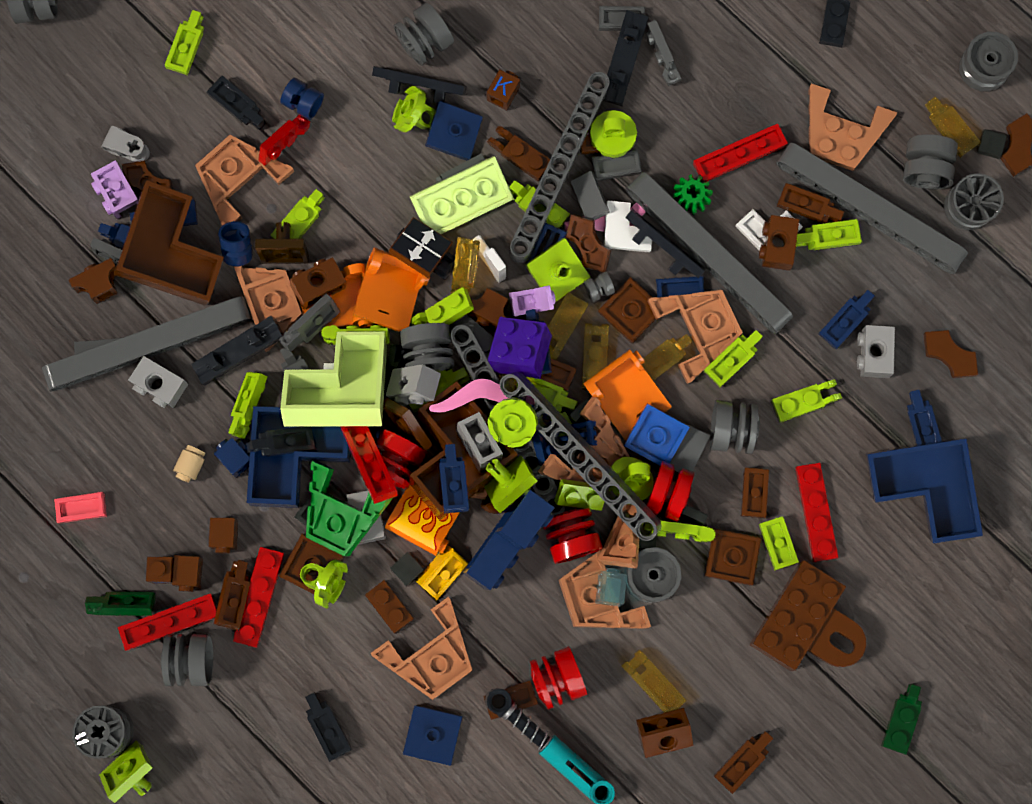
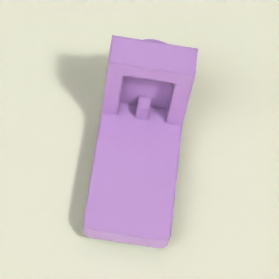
(538, 298)

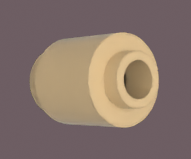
(189, 464)

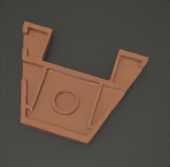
(839, 139)
(229, 168)
(708, 321)
(608, 446)
(579, 593)
(437, 663)

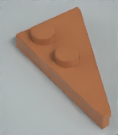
(621, 545)

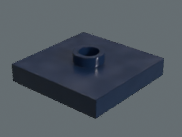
(453, 131)
(432, 735)

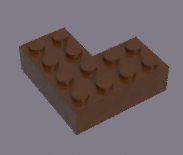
(157, 257)
(443, 429)

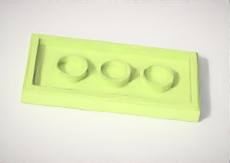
(462, 196)

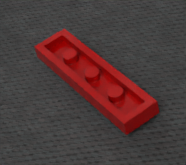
(740, 153)
(369, 463)
(816, 512)
(259, 596)
(168, 622)

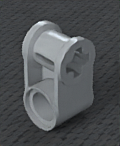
(123, 144)

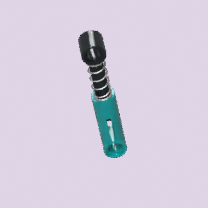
(552, 749)

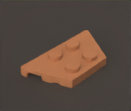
(269, 295)

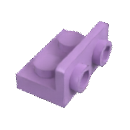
(114, 188)

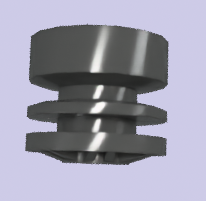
(420, 36)
(426, 346)
(734, 427)
(183, 660)
(115, 738)

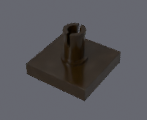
(282, 249)

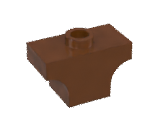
(96, 280)
(489, 309)

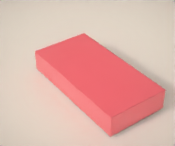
(80, 507)

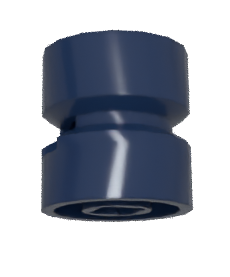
(300, 97)
(235, 243)

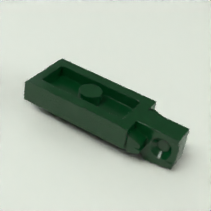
(121, 604)
(903, 721)

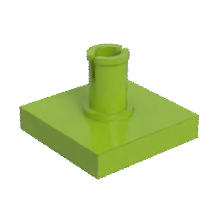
(558, 268)
(508, 482)
(127, 773)

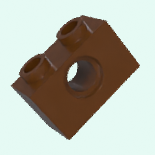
(786, 230)
(309, 293)
(664, 732)

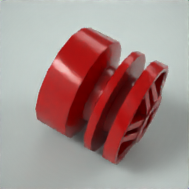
(399, 454)
(572, 536)
(558, 678)

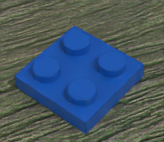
(656, 435)

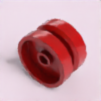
(672, 492)

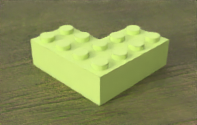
(343, 395)

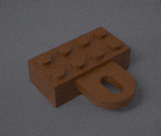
(805, 621)

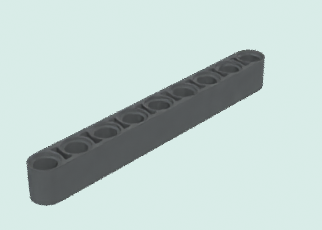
(562, 156)
(872, 208)
(709, 253)
(146, 343)
(481, 367)
(592, 458)

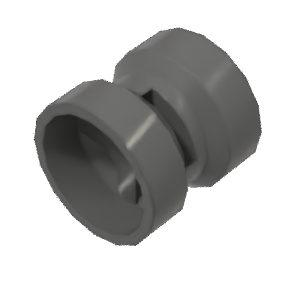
(599, 286)

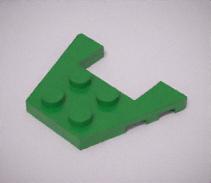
(335, 521)

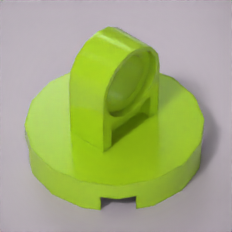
(410, 110)
(613, 133)
(512, 422)
(635, 475)
(328, 583)

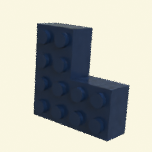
(940, 474)
(277, 479)
(512, 533)

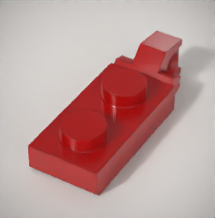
(282, 138)

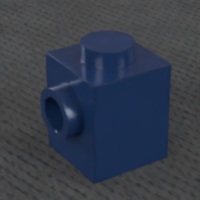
(233, 456)

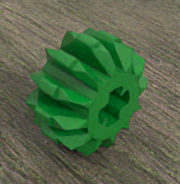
(698, 189)

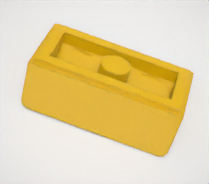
(442, 572)

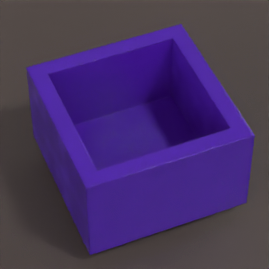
(519, 347)

